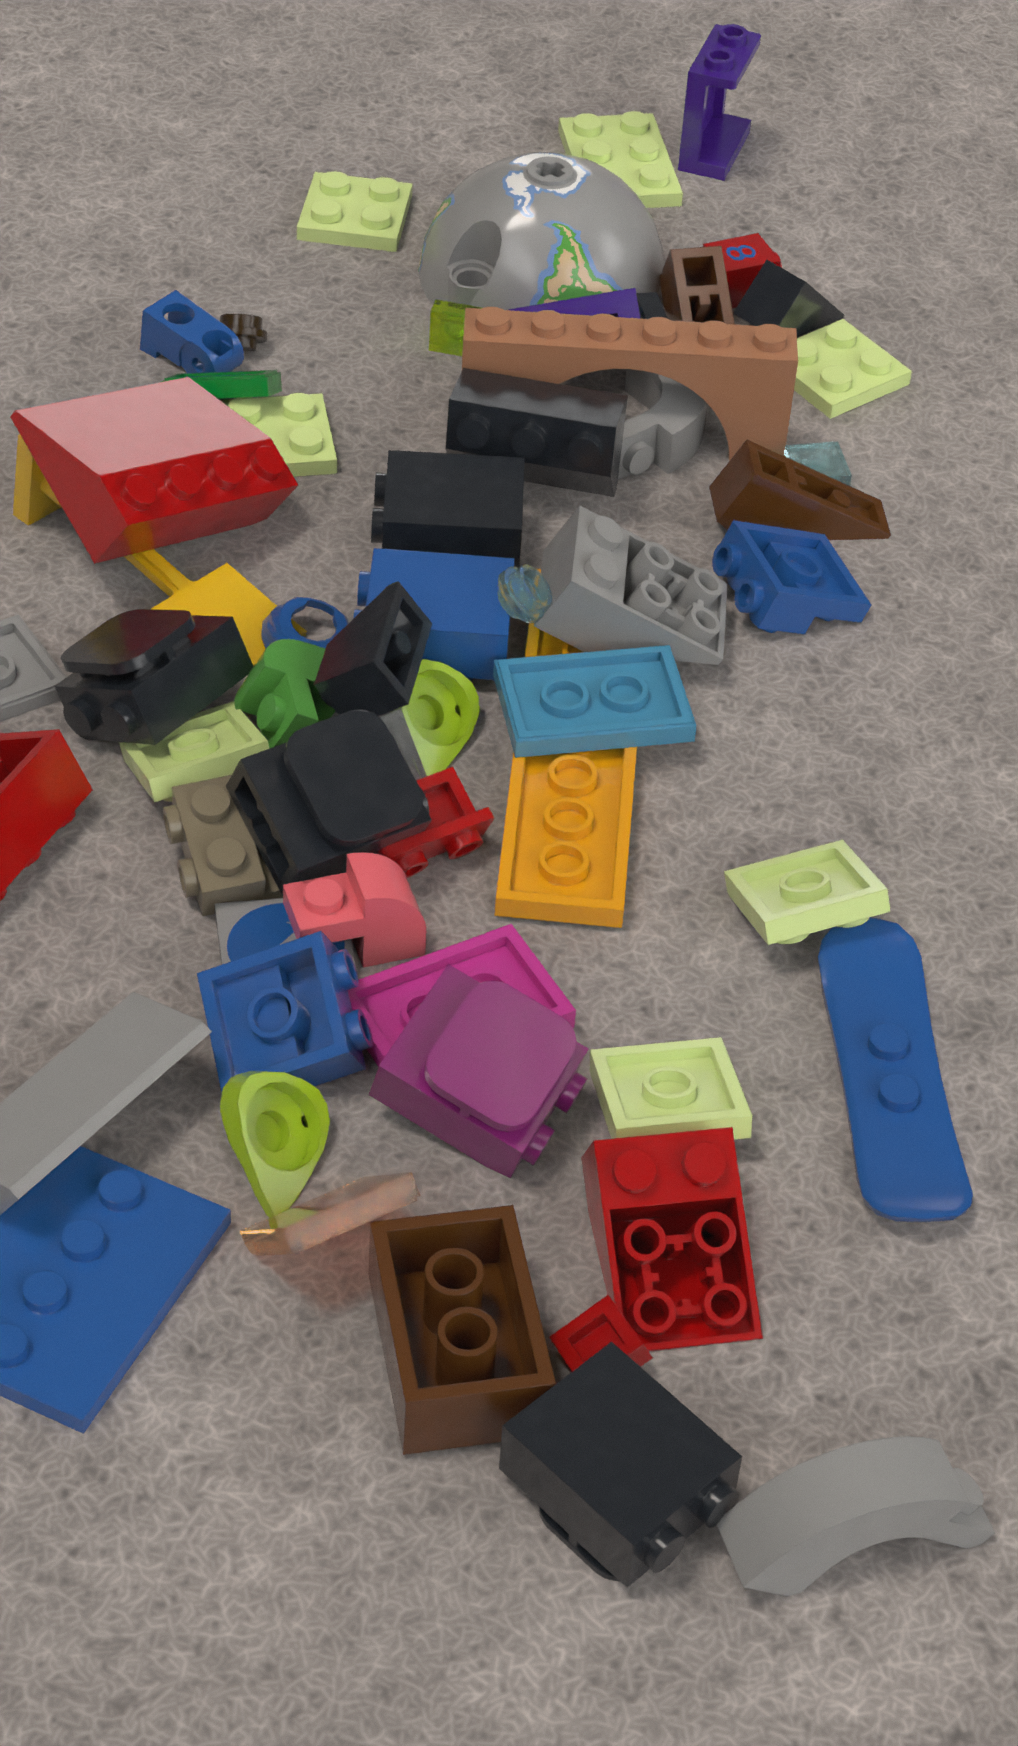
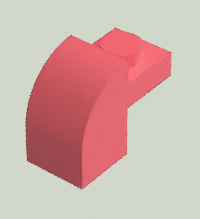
(364, 904)

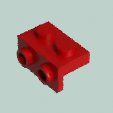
(453, 828)

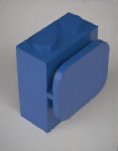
(458, 599)

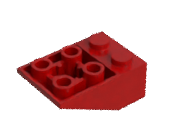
(673, 1236)

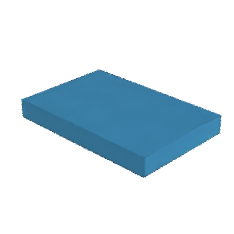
(593, 701)

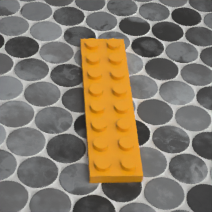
(566, 829)

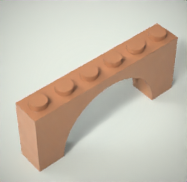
(734, 368)

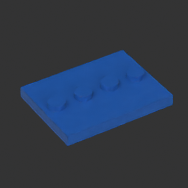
(90, 1277)

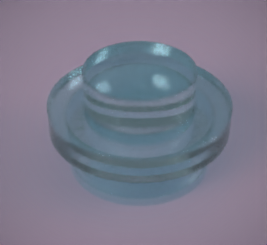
(524, 593)

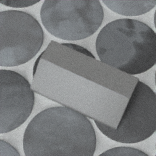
(88, 1087)

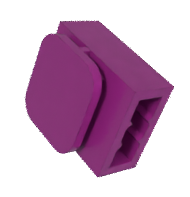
(483, 1070)

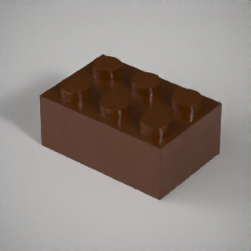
(457, 1325)

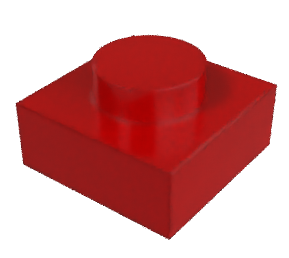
(595, 1330)

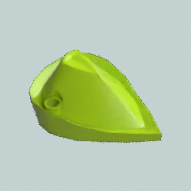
(432, 716)
(267, 1133)

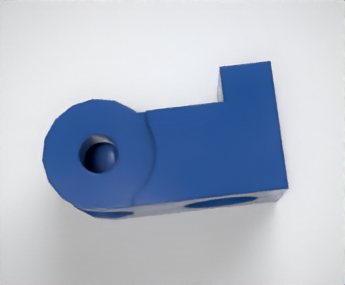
(189, 336)

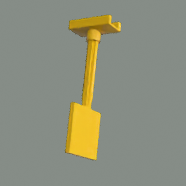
(216, 594)

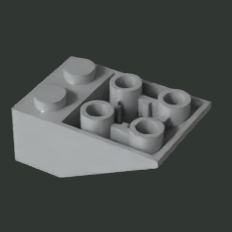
(629, 593)

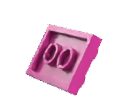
(498, 955)

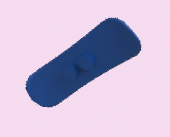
(891, 1074)

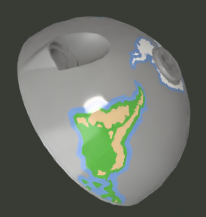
(547, 227)

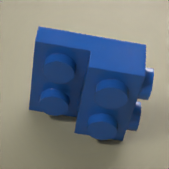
(787, 577)
(286, 1012)

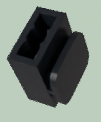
(450, 504)
(149, 673)
(328, 796)
(619, 1466)

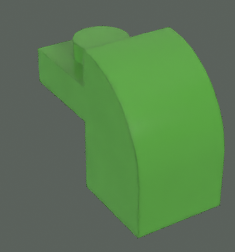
(283, 690)

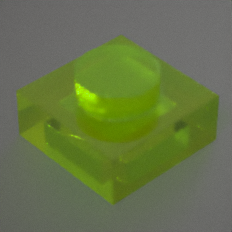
(447, 327)

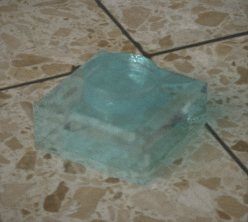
(822, 457)

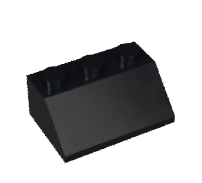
(561, 430)

